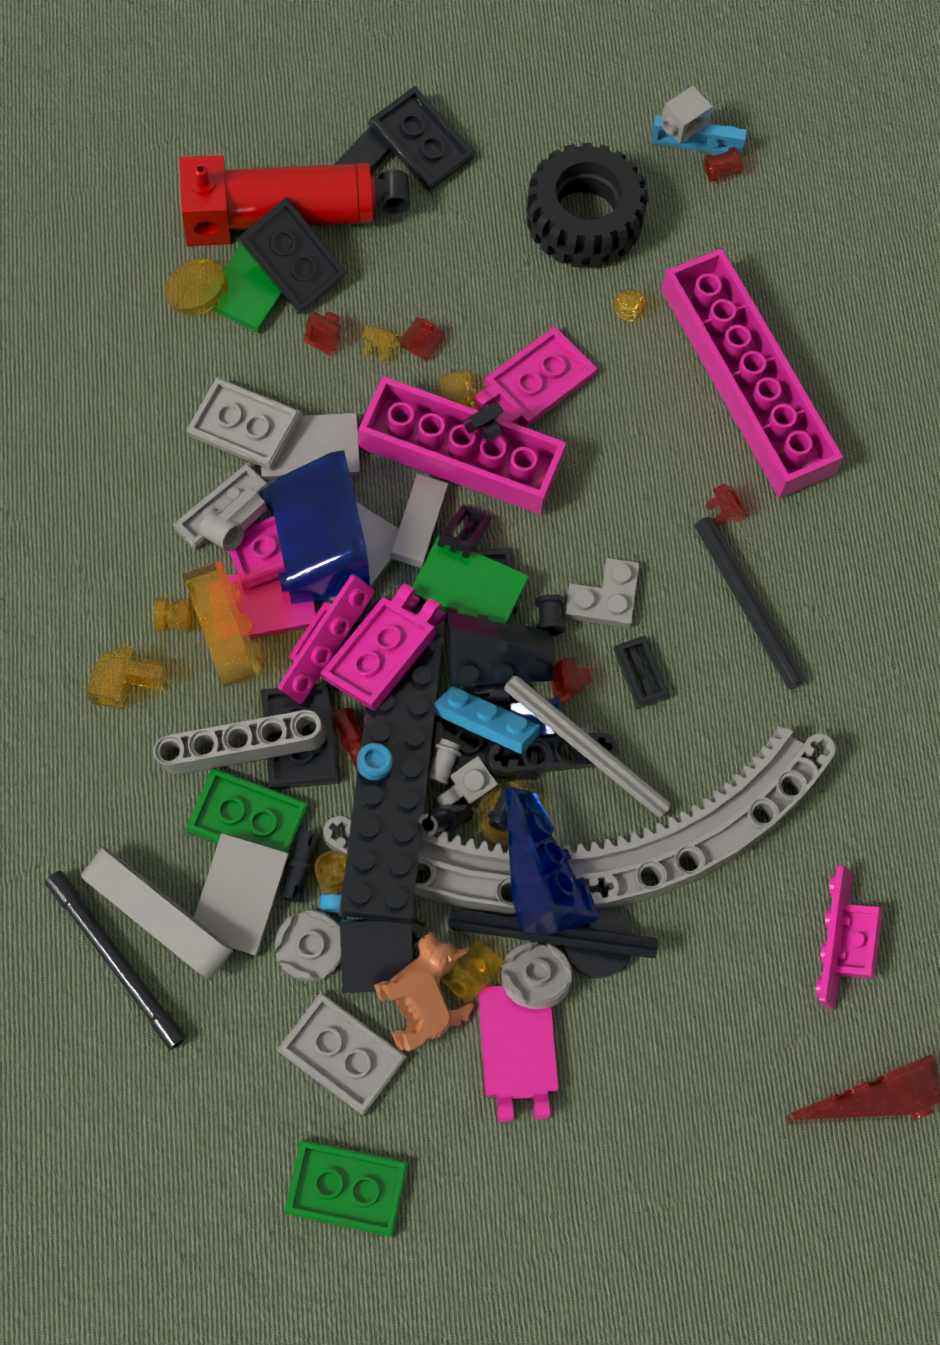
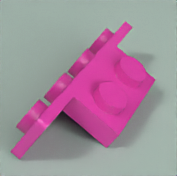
(324, 638)
(850, 939)

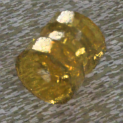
(172, 615)
(333, 865)

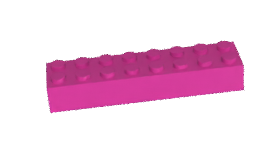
(751, 373)

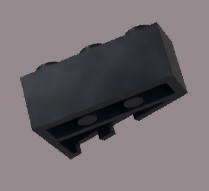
(495, 652)

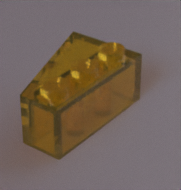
(223, 624)

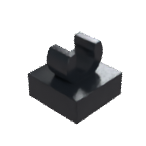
(485, 422)

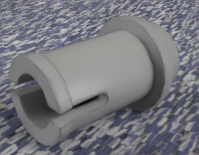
(443, 761)

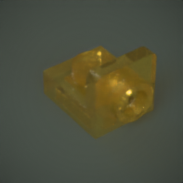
(459, 388)
(472, 971)

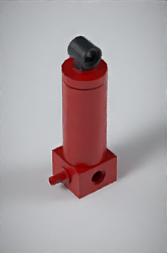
(323, 194)

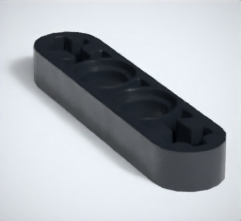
(552, 758)

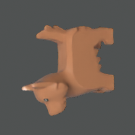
(420, 994)

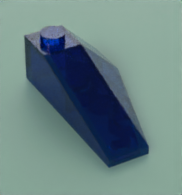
(542, 882)

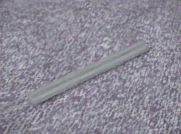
(587, 746)

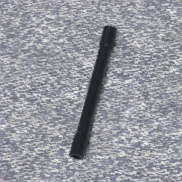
(159, 1019)

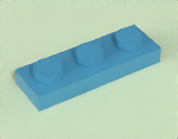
(710, 139)
(486, 719)

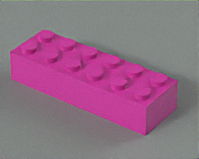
(430, 437)

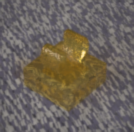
(379, 338)

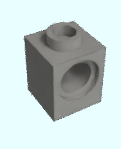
(686, 114)

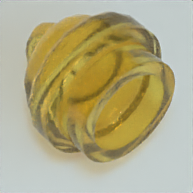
(629, 305)

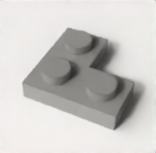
(609, 604)

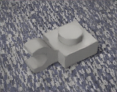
(470, 781)

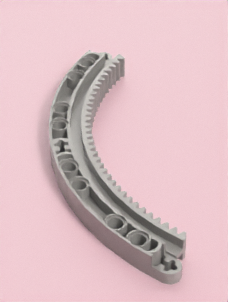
(706, 835)

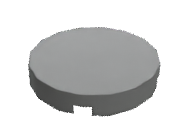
(309, 946)
(536, 975)

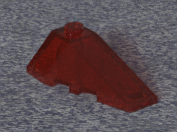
(892, 1096)

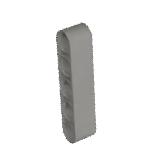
(226, 735)
(156, 913)

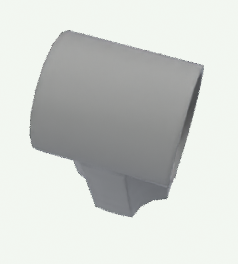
(228, 526)

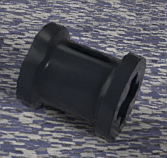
(550, 613)

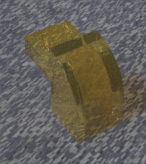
(117, 672)

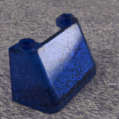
(318, 528)

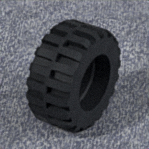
(595, 172)

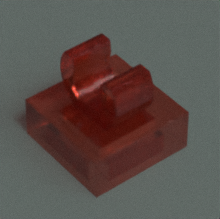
(322, 331)
(422, 338)
(730, 504)
(568, 679)

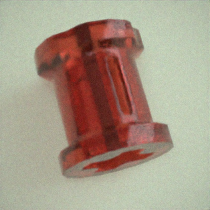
(722, 164)

